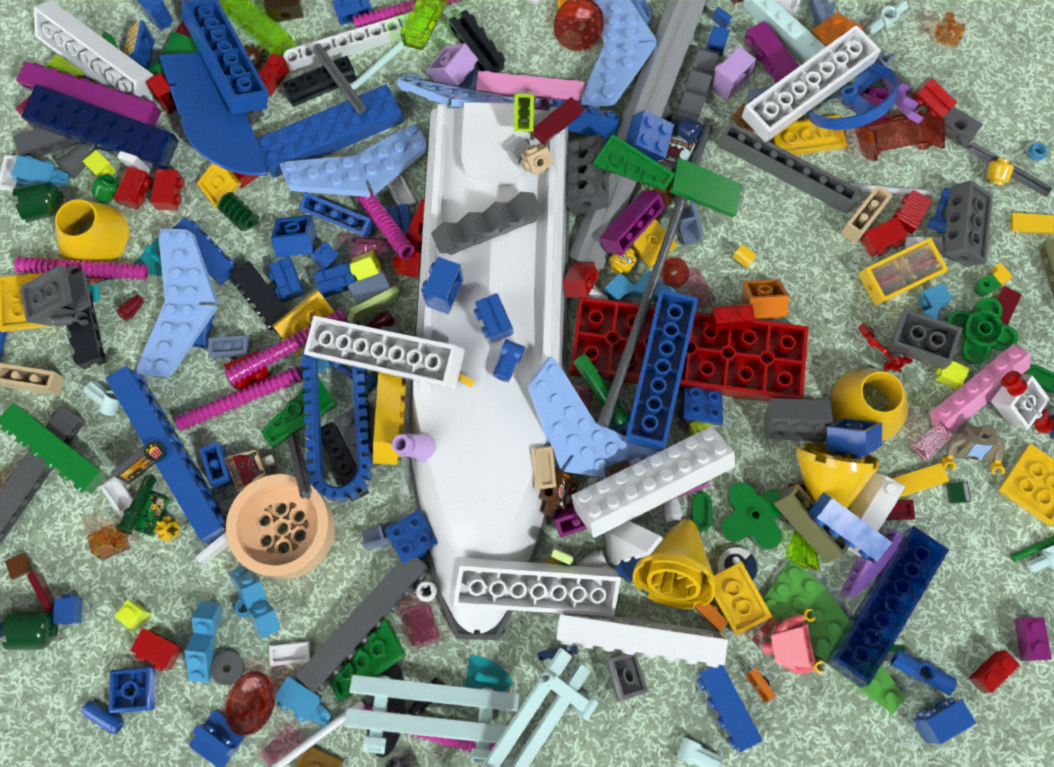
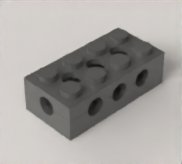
(586, 185)
(968, 224)

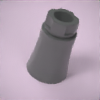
(72, 161)

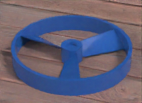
(863, 109)

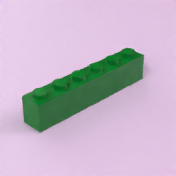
(52, 448)

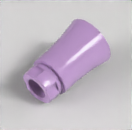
(414, 446)

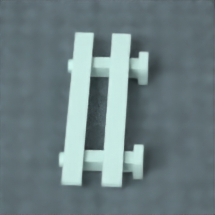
(567, 694)
(380, 721)

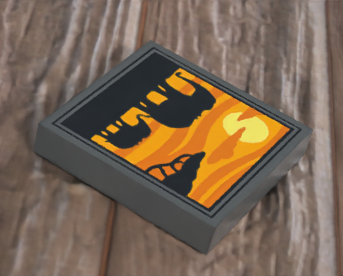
(132, 467)

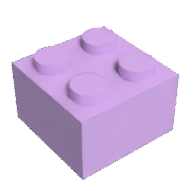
(452, 65)
(732, 72)

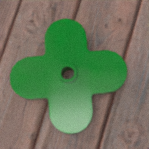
(995, 334)
(742, 524)

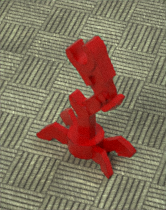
(896, 362)

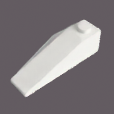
(875, 502)
(629, 541)

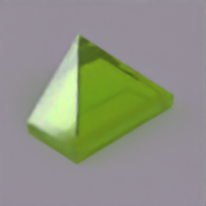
(802, 553)

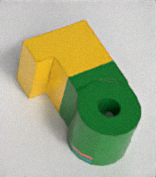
(987, 285)

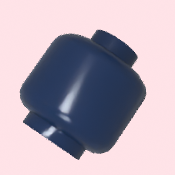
(689, 130)

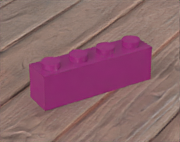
(770, 51)
(632, 222)

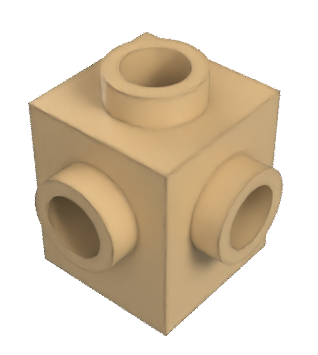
(536, 159)

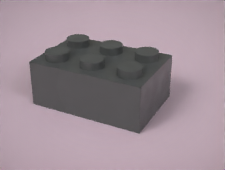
(925, 339)
(797, 419)
(347, 428)

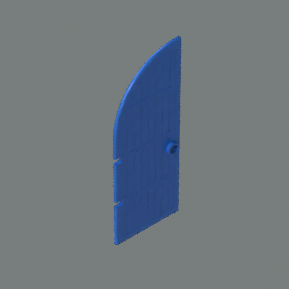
(209, 124)

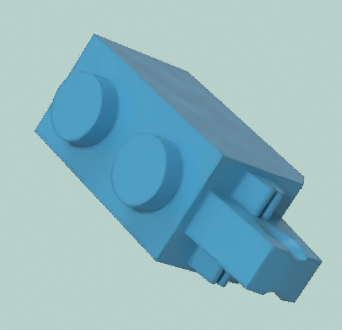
(29, 171)
(302, 701)

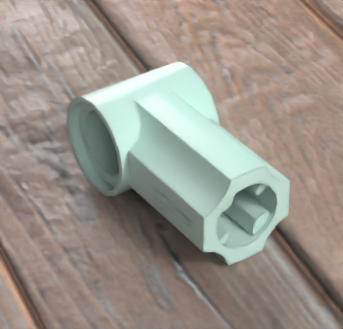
(101, 396)
(694, 754)

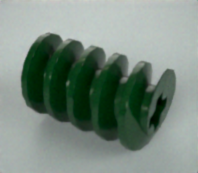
(237, 212)

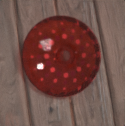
(569, 20)
(250, 703)

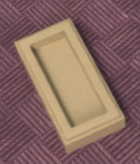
(543, 467)

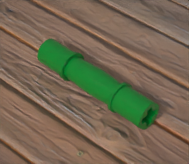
(599, 387)

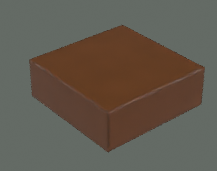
(18, 566)

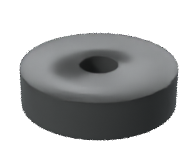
(220, 661)

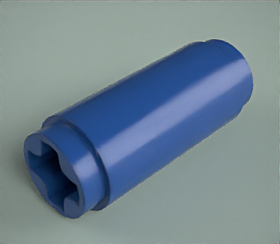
(102, 717)

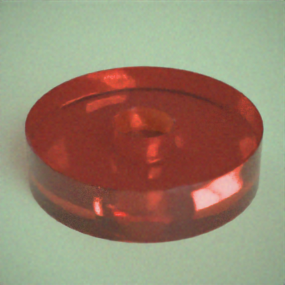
(680, 277)
(766, 630)

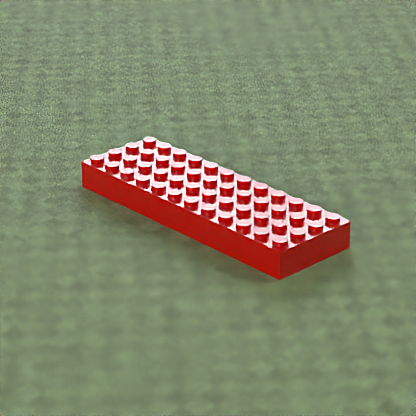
(740, 363)

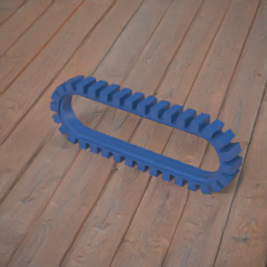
(313, 433)

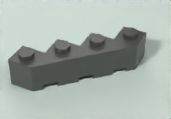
(698, 84)
(493, 222)

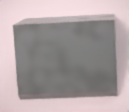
(626, 676)

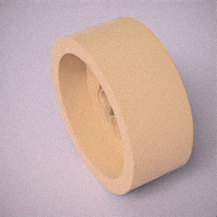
(263, 500)

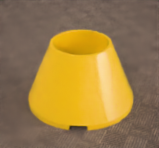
(104, 239)
(849, 403)

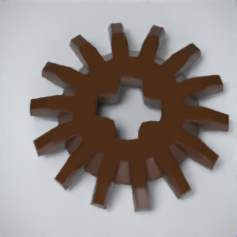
(258, 54)

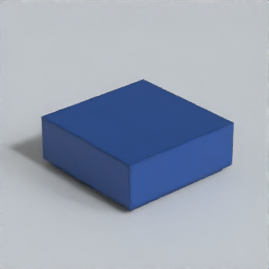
(721, 17)

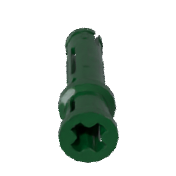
(133, 513)

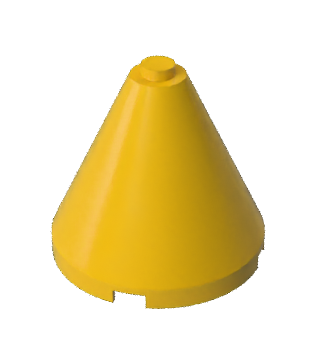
(834, 474)
(677, 569)

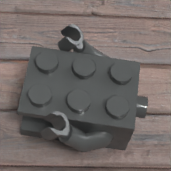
(56, 297)

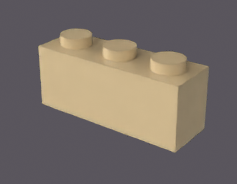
(866, 214)
(30, 379)

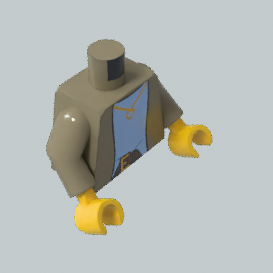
(976, 444)

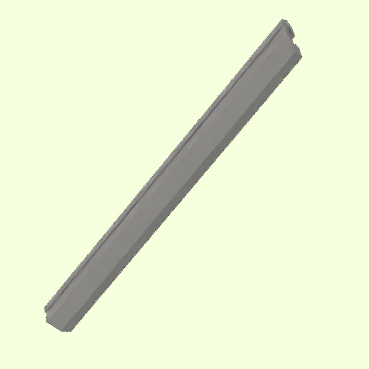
(649, 94)

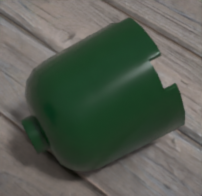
(37, 201)
(28, 629)

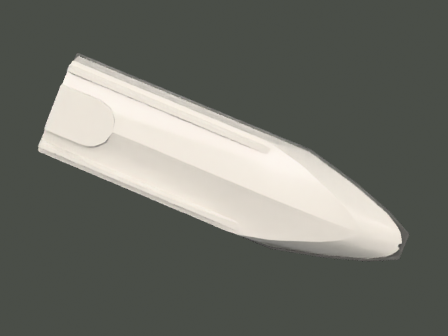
(481, 474)

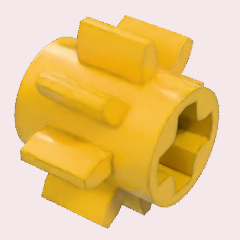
(171, 525)

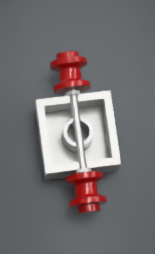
(1023, 402)

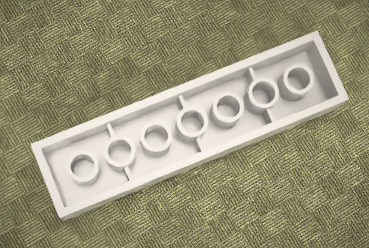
(89, 51)
(810, 83)
(385, 352)
(653, 481)
(534, 587)
(643, 637)

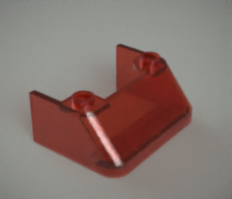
(899, 132)

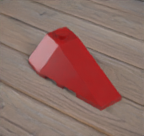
(411, 265)

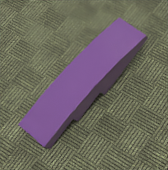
(904, 101)
(866, 570)

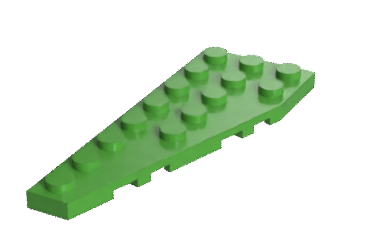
(798, 590)

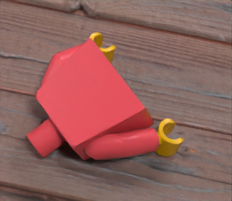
(793, 645)

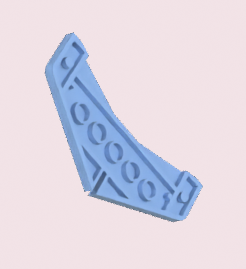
(625, 50)
(450, 94)
(353, 173)
(183, 312)
(572, 428)

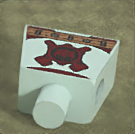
(677, 149)

